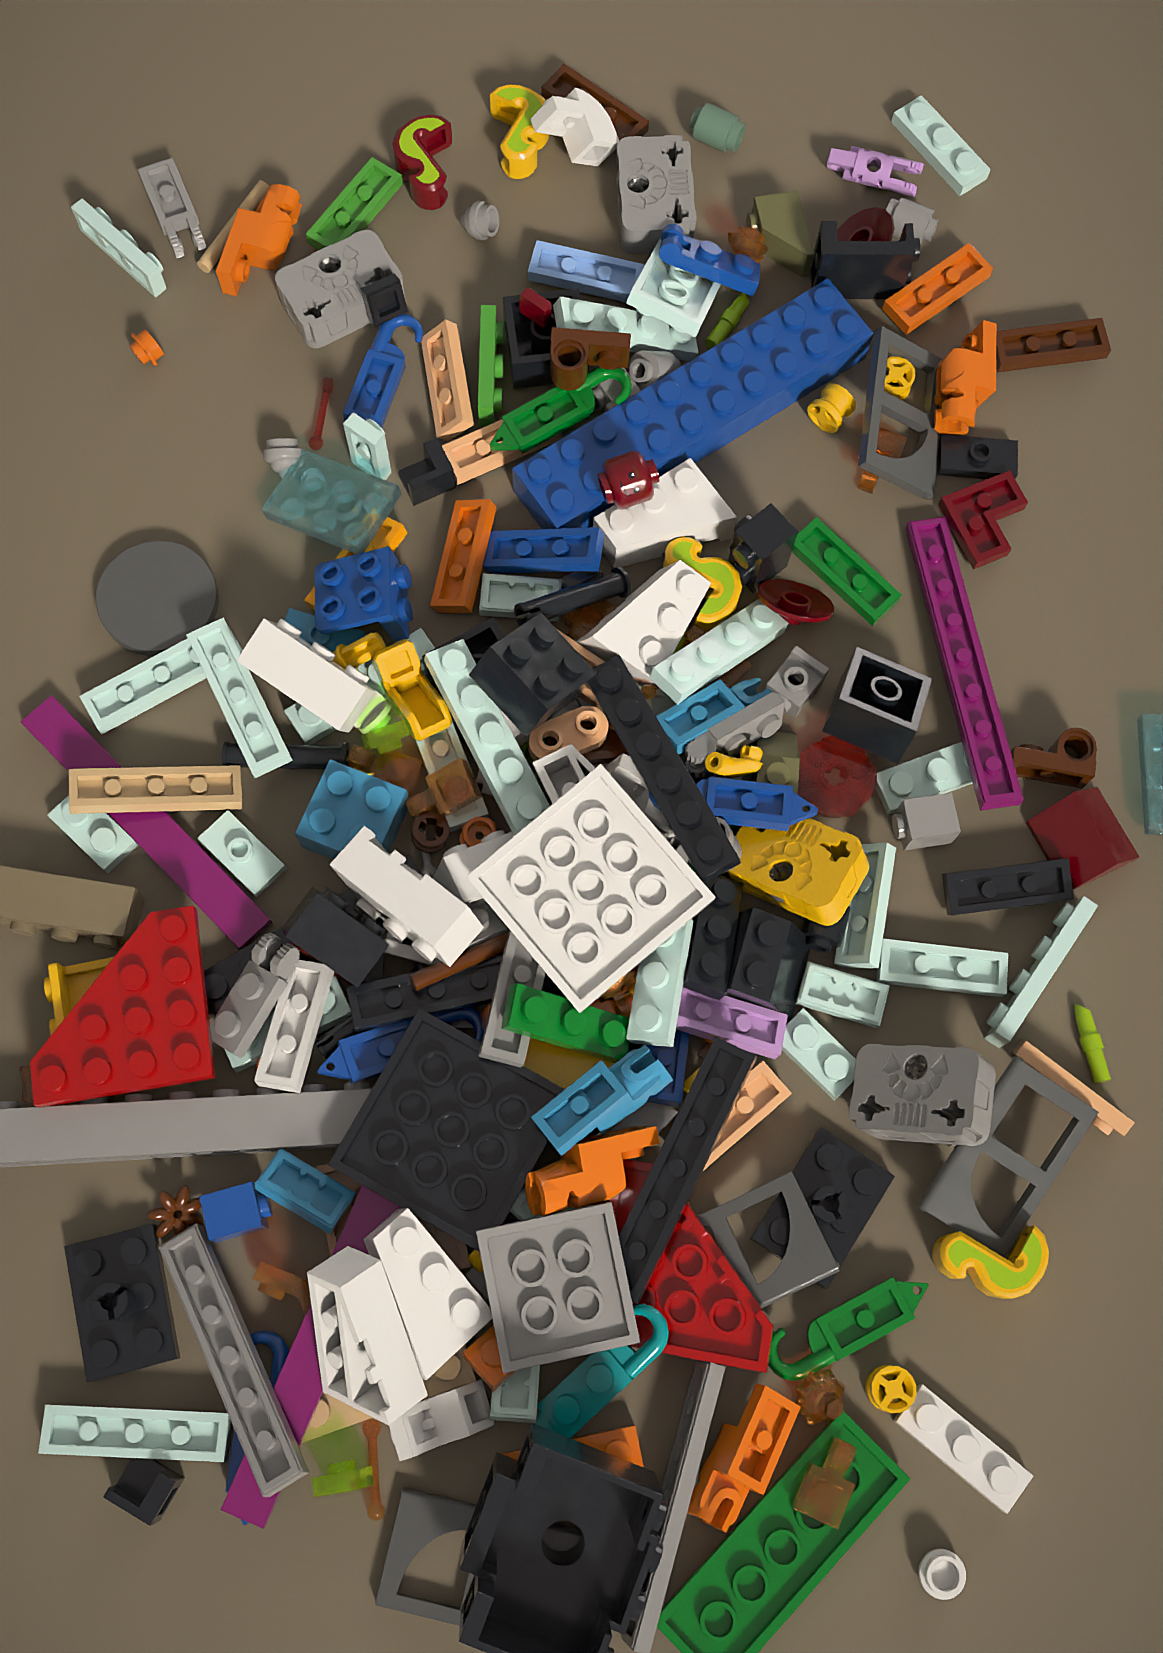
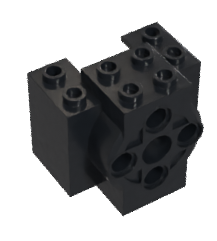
(547, 1598)

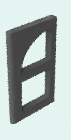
(917, 470)
(951, 1190)
(807, 1252)
(418, 1522)

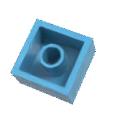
(347, 803)

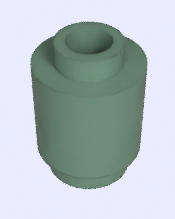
(717, 128)

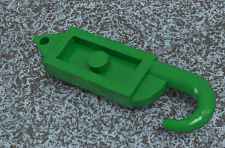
(554, 412)
(850, 1327)

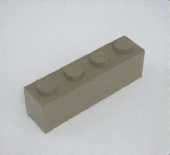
(68, 907)

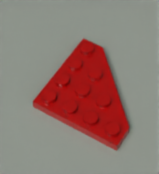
(137, 1022)
(698, 1292)

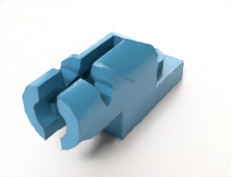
(706, 709)
(601, 1098)

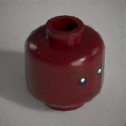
(628, 479)

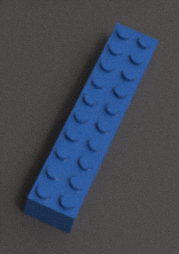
(699, 404)

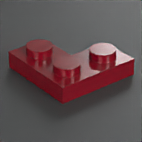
(974, 516)

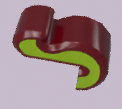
(413, 157)

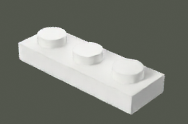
(294, 1027)
(964, 1449)

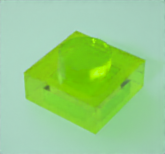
(386, 737)
(342, 1478)

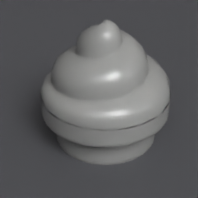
(481, 220)
(281, 454)

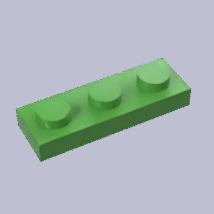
(355, 204)
(489, 365)

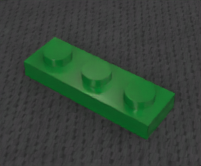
(845, 571)
(559, 1023)

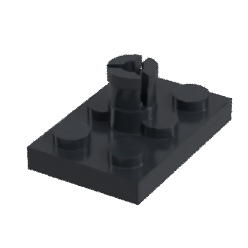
(840, 1191)
(121, 1303)

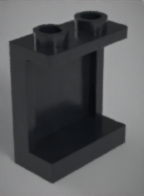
(864, 267)

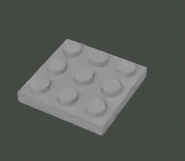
(557, 1287)

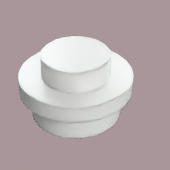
(942, 1574)

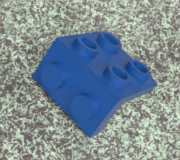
(362, 592)

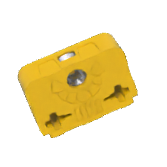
(802, 869)

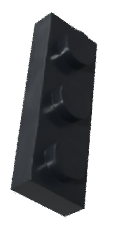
(1007, 886)
(714, 940)

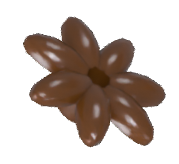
(178, 1219)

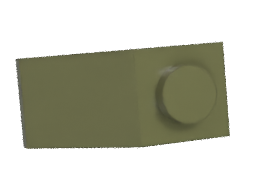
(785, 230)
(779, 760)

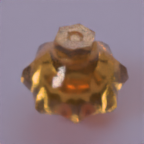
(820, 1397)

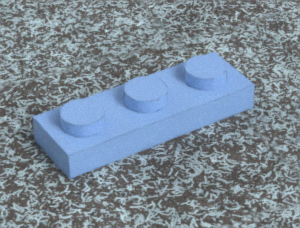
(583, 270)

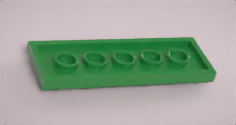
(777, 1552)

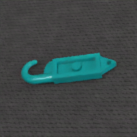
(600, 1379)

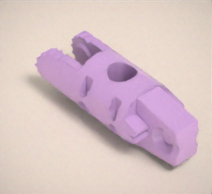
(858, 160)

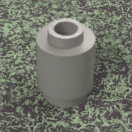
(912, 212)
(650, 366)

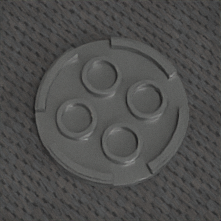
(155, 596)

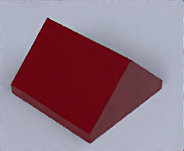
(1084, 832)

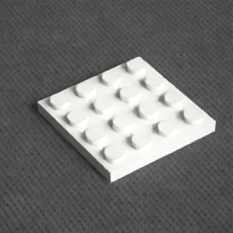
(590, 888)

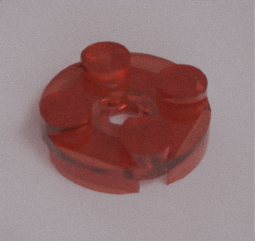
(854, 767)

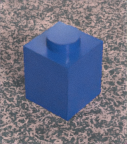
(235, 1212)

